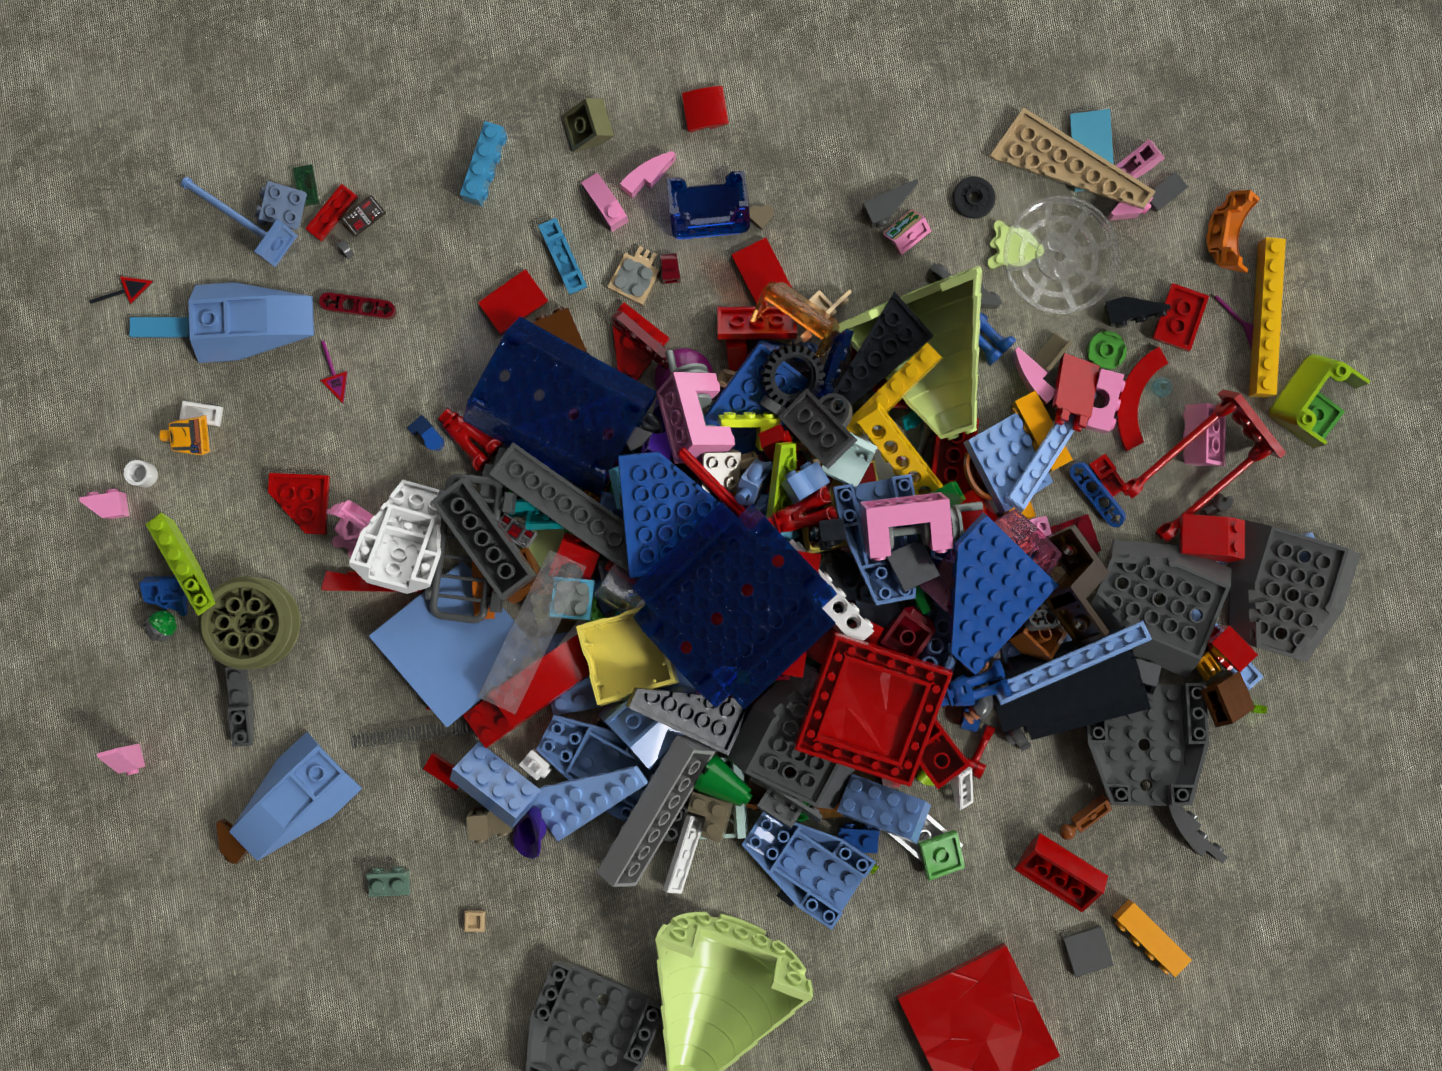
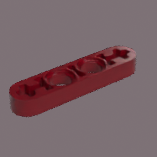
(358, 303)
(640, 338)

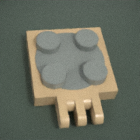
(635, 276)

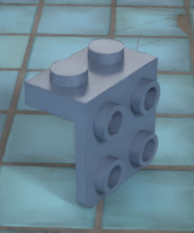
(281, 204)

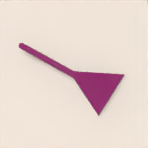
(1248, 328)

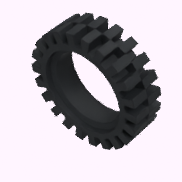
(776, 358)

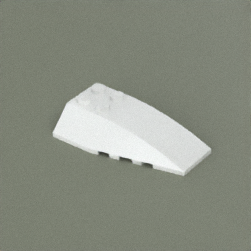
(401, 541)

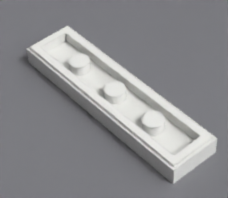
(684, 853)

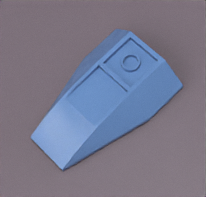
(245, 320)
(875, 574)
(640, 733)
(588, 750)
(293, 798)
(809, 866)

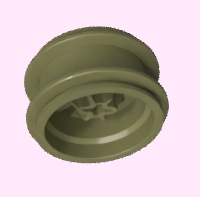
(284, 623)

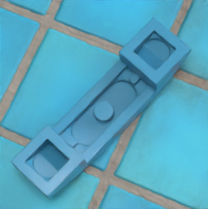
(562, 256)

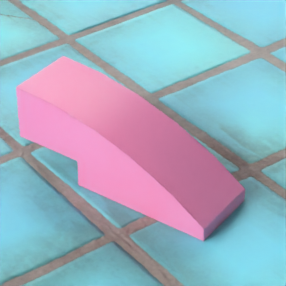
(647, 173)
(1032, 375)

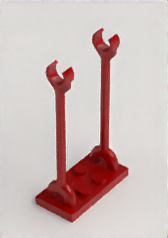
(1253, 428)

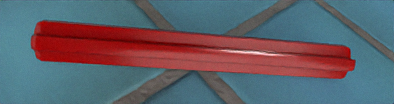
(701, 472)

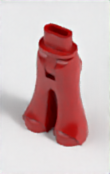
(461, 432)
(791, 517)

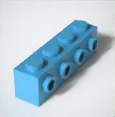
(483, 163)

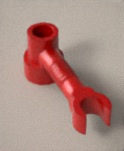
(977, 767)

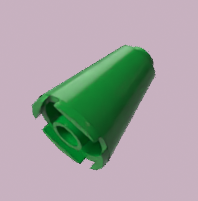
(723, 783)

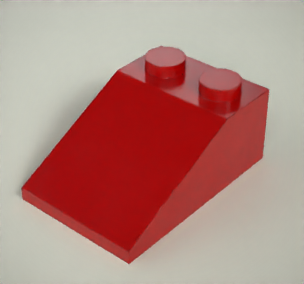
(1212, 537)

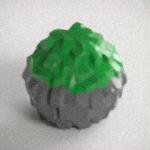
(160, 626)

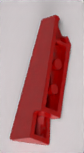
(351, 582)

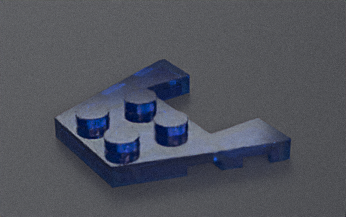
(836, 354)

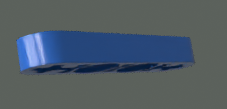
(1094, 496)

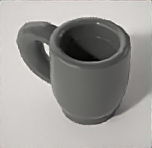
(652, 424)

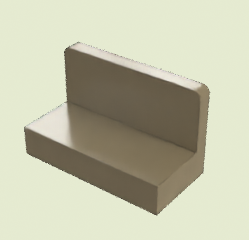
(1052, 351)

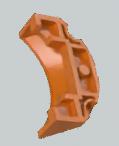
(1225, 229)

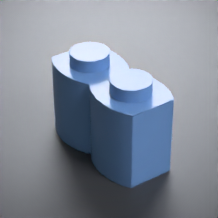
(804, 482)

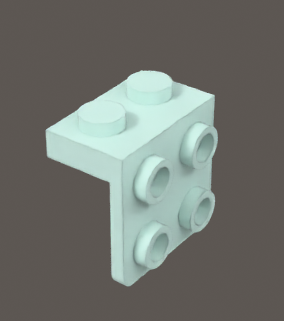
(853, 463)

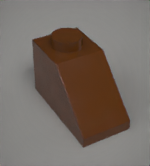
(228, 845)

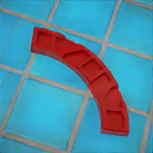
(1134, 385)

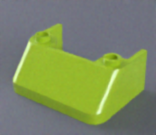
(1292, 404)

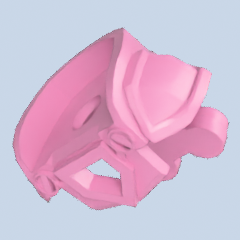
(350, 525)

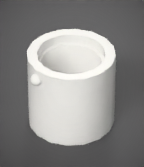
(140, 473)

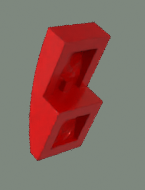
(1107, 474)

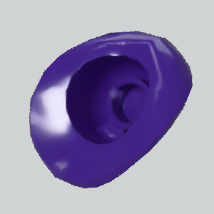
(529, 833)

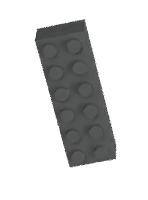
(484, 538)

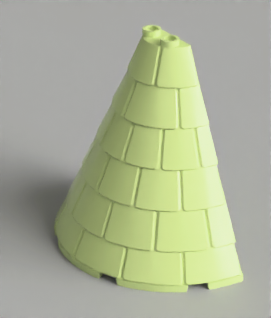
(952, 314)
(722, 989)

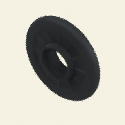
(968, 208)

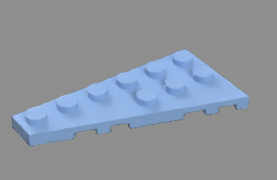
(580, 800)

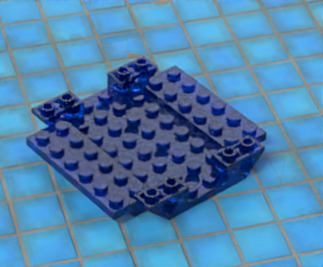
(758, 631)

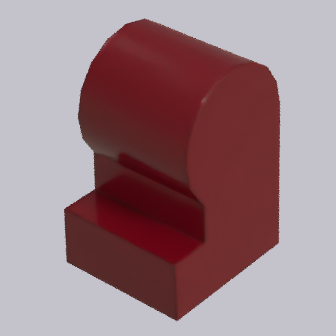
(670, 268)

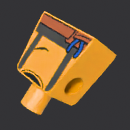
(188, 435)

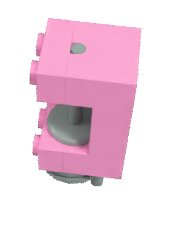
(681, 405)
(938, 522)

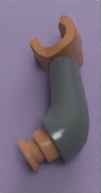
(983, 706)

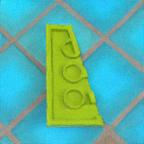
(783, 464)

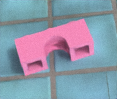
(1110, 386)

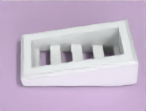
(963, 786)

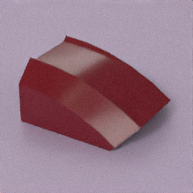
(908, 632)

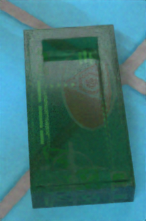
(306, 181)

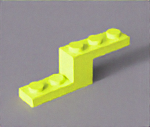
(749, 419)

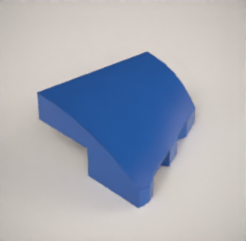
(164, 592)

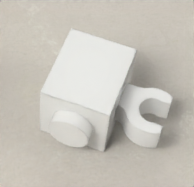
(536, 764)

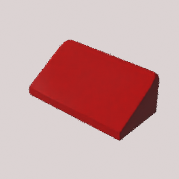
(440, 769)

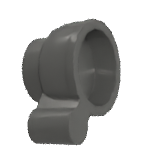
(1017, 736)

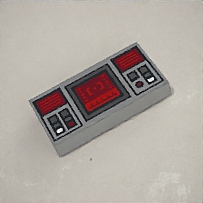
(518, 531)

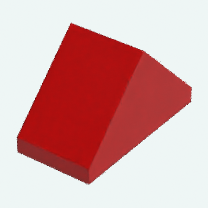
(736, 353)

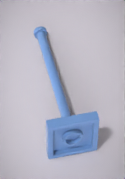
(274, 242)

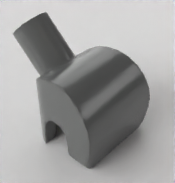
(1218, 505)

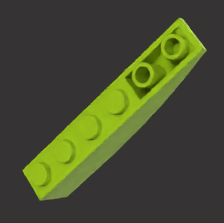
(182, 562)

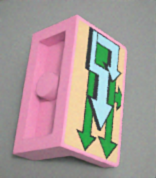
(907, 231)

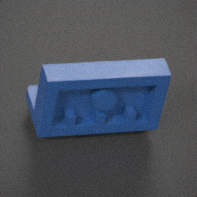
(862, 838)

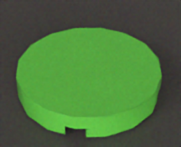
(1106, 350)

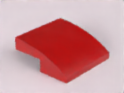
(705, 108)

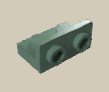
(388, 883)

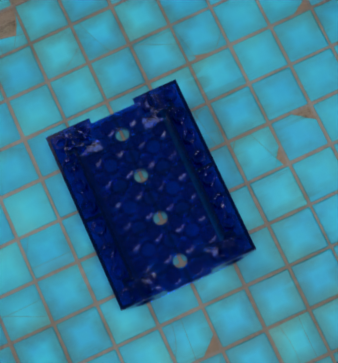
(569, 382)

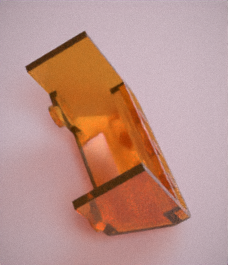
(800, 310)

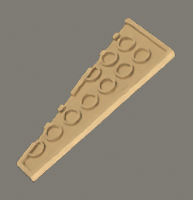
(1053, 154)

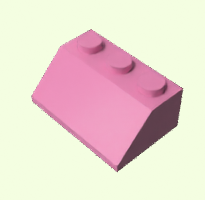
(1208, 447)

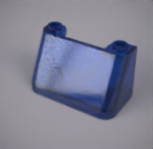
(709, 208)

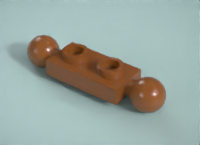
(1086, 817)

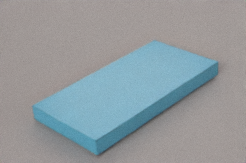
(1093, 132)

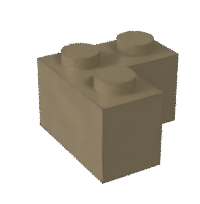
(716, 813)
(483, 823)

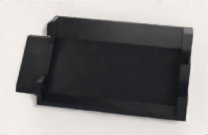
(1079, 700)

